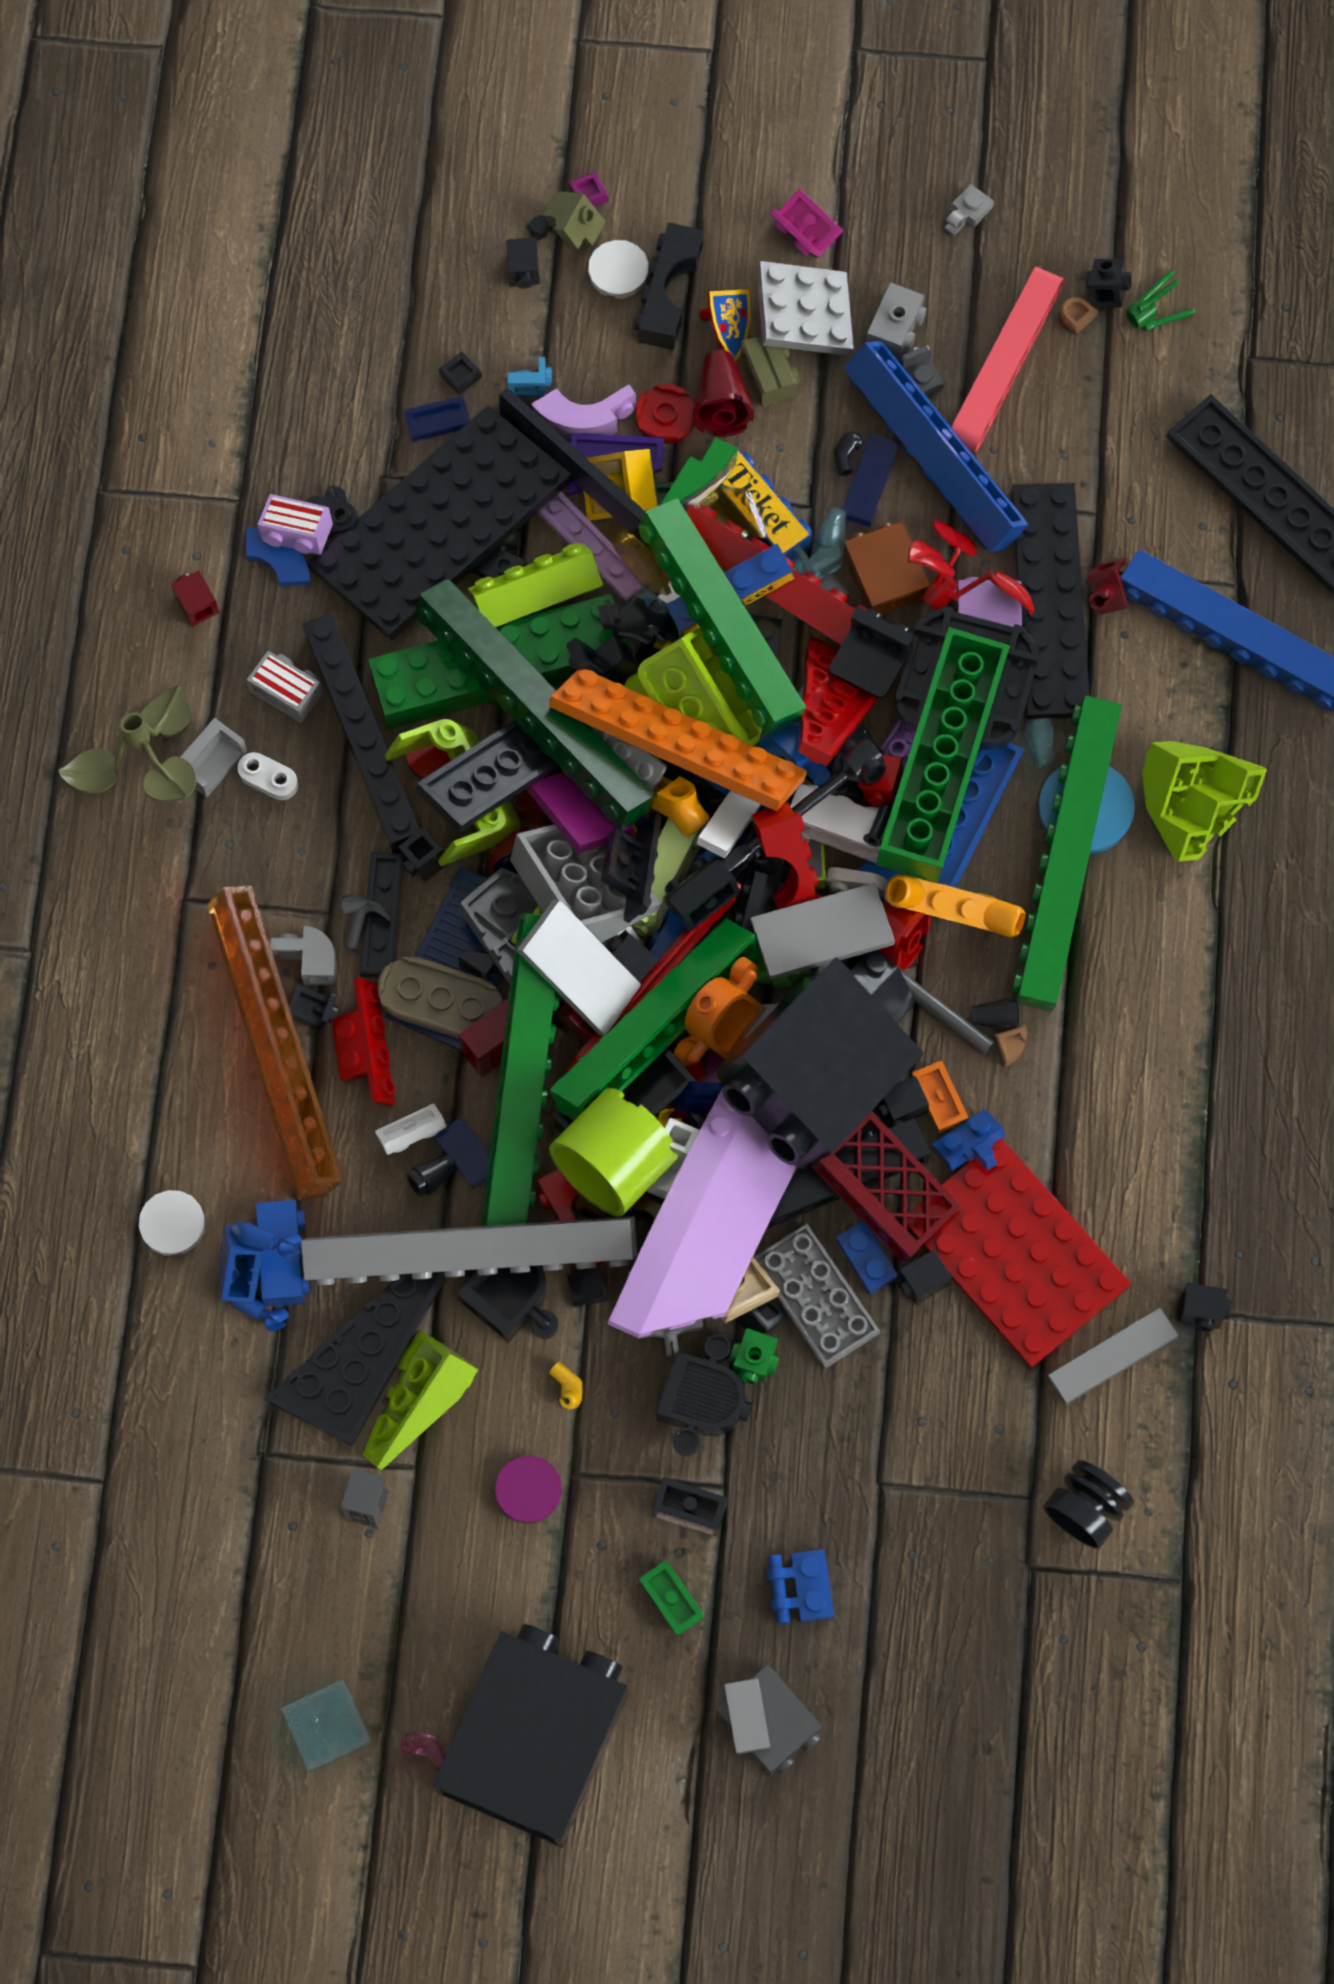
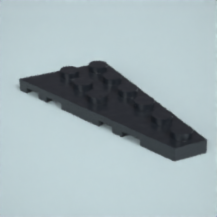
(353, 1366)

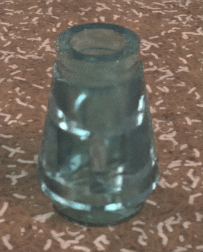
(832, 530)
(1040, 741)

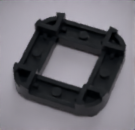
(1013, 685)

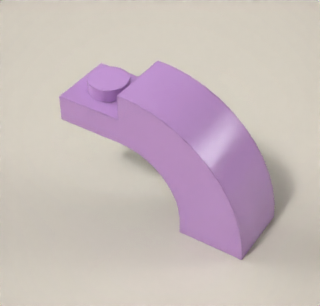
(596, 418)

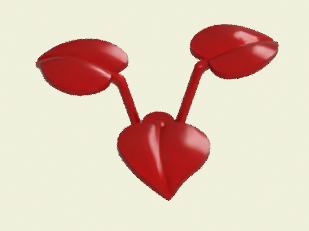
(944, 585)

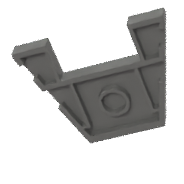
(494, 915)

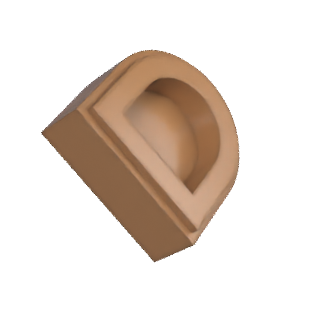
(1077, 314)

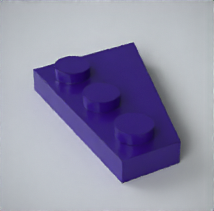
(596, 445)

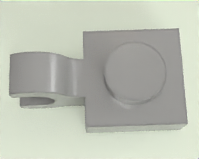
(968, 208)

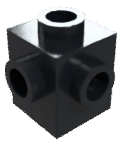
(1108, 282)

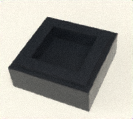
(460, 373)

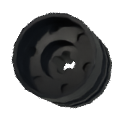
(1092, 1499)

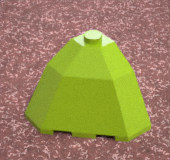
(1196, 794)

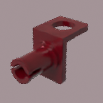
(1107, 587)

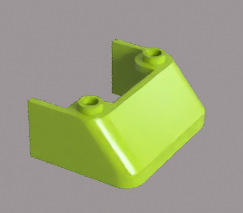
(456, 740)

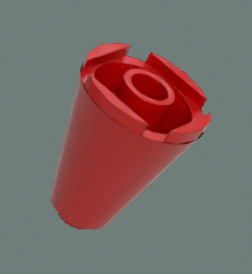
(907, 930)

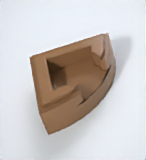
(1011, 1044)

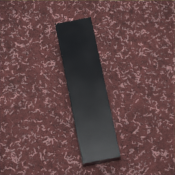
(379, 933)

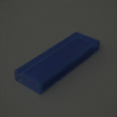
(870, 479)

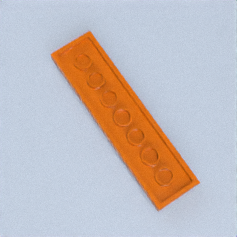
(678, 738)

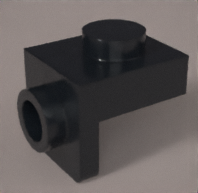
(312, 1007)

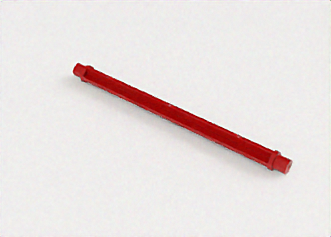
(671, 959)

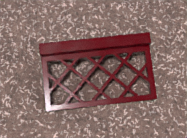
(870, 1209)

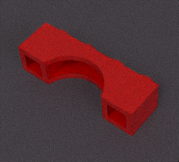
(781, 837)

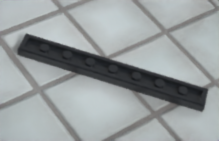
(583, 472)

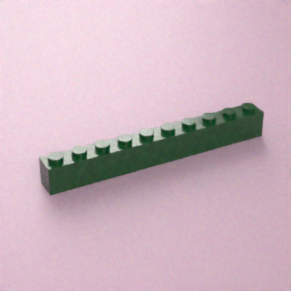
(527, 697)

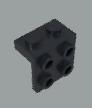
(872, 653)

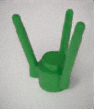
(1142, 311)

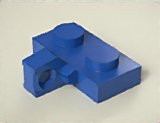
(970, 1141)

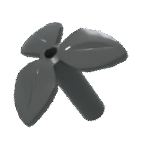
(360, 908)

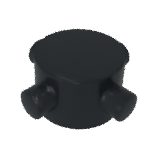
(539, 227)

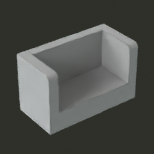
(214, 755)

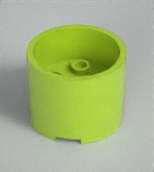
(613, 1152)

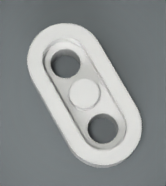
(266, 775)
(845, 879)

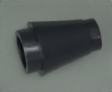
(998, 1013)
(430, 1174)

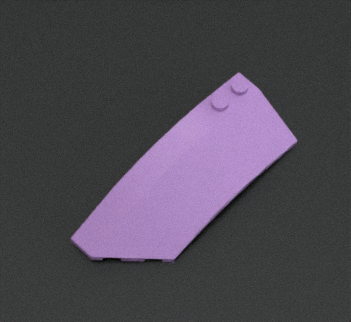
(705, 1227)

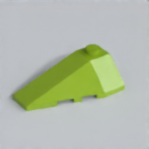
(428, 1386)

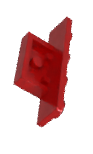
(362, 1044)

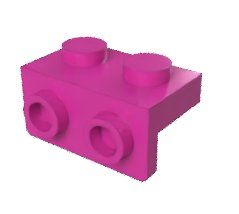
(807, 223)

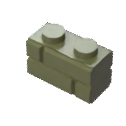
(769, 371)

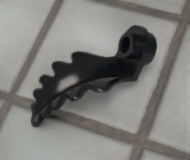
(639, 621)

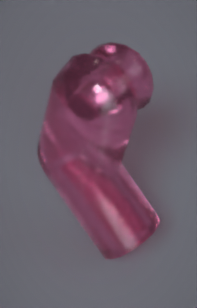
(423, 1744)

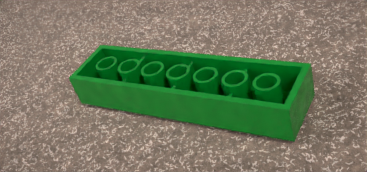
(431, 682)
(942, 755)

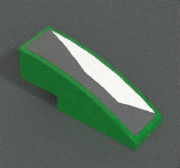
(703, 477)

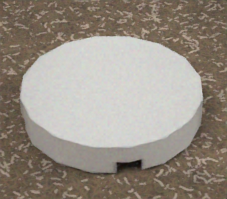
(618, 269)
(172, 1223)

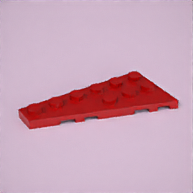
(832, 706)

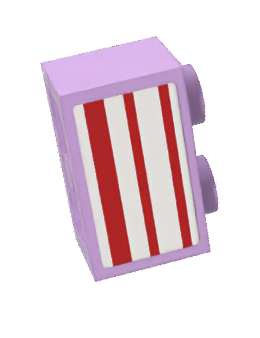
(295, 524)

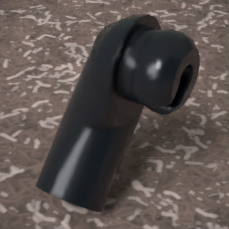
(842, 451)

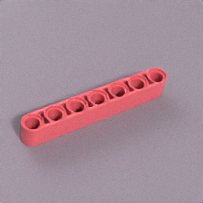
(1006, 357)

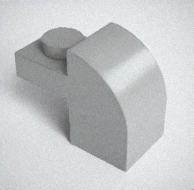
(314, 951)

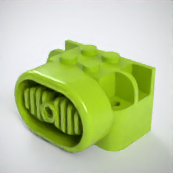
(695, 686)

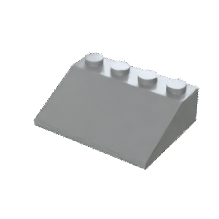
(558, 872)

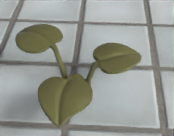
(170, 782)

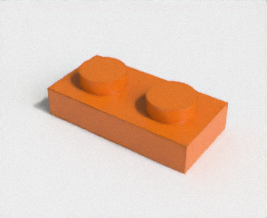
(944, 1103)

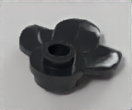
(338, 504)

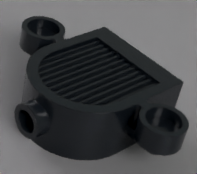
(509, 1300)
(702, 1396)

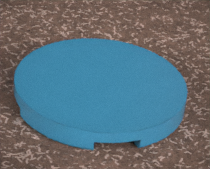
(1114, 813)

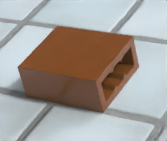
(882, 568)

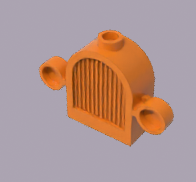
(720, 1015)

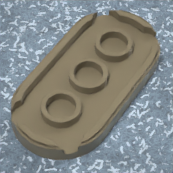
(435, 995)

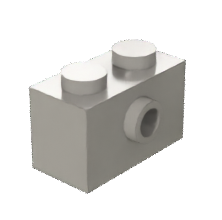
(897, 319)

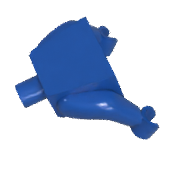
(240, 1268)

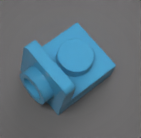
(530, 384)

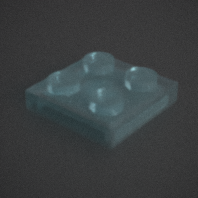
(326, 1725)

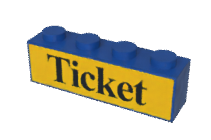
(775, 512)
(749, 580)

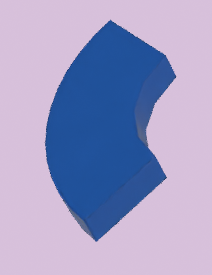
(284, 561)

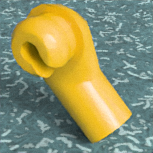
(571, 1386)

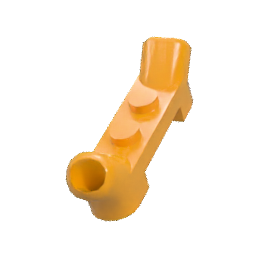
(680, 803)
(955, 904)

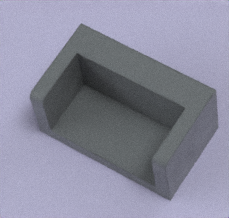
(365, 1498)

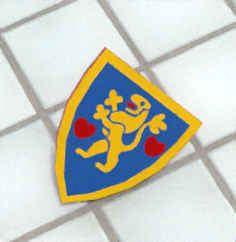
(729, 318)

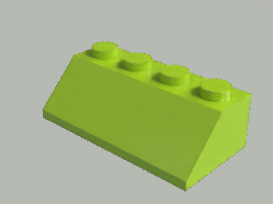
(536, 585)

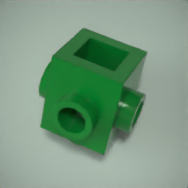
(755, 1346)

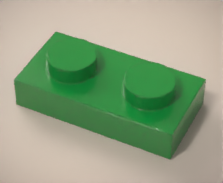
(671, 1598)

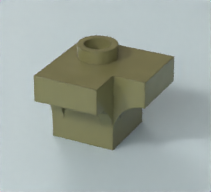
(574, 219)

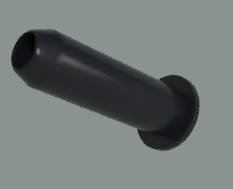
(878, 825)

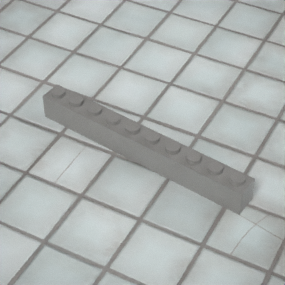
(470, 1249)

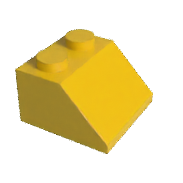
(631, 473)

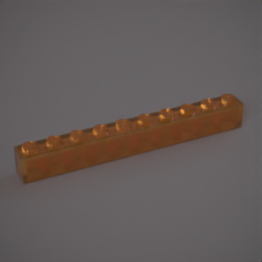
(274, 1043)

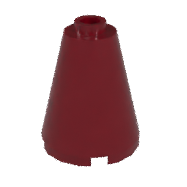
(721, 397)

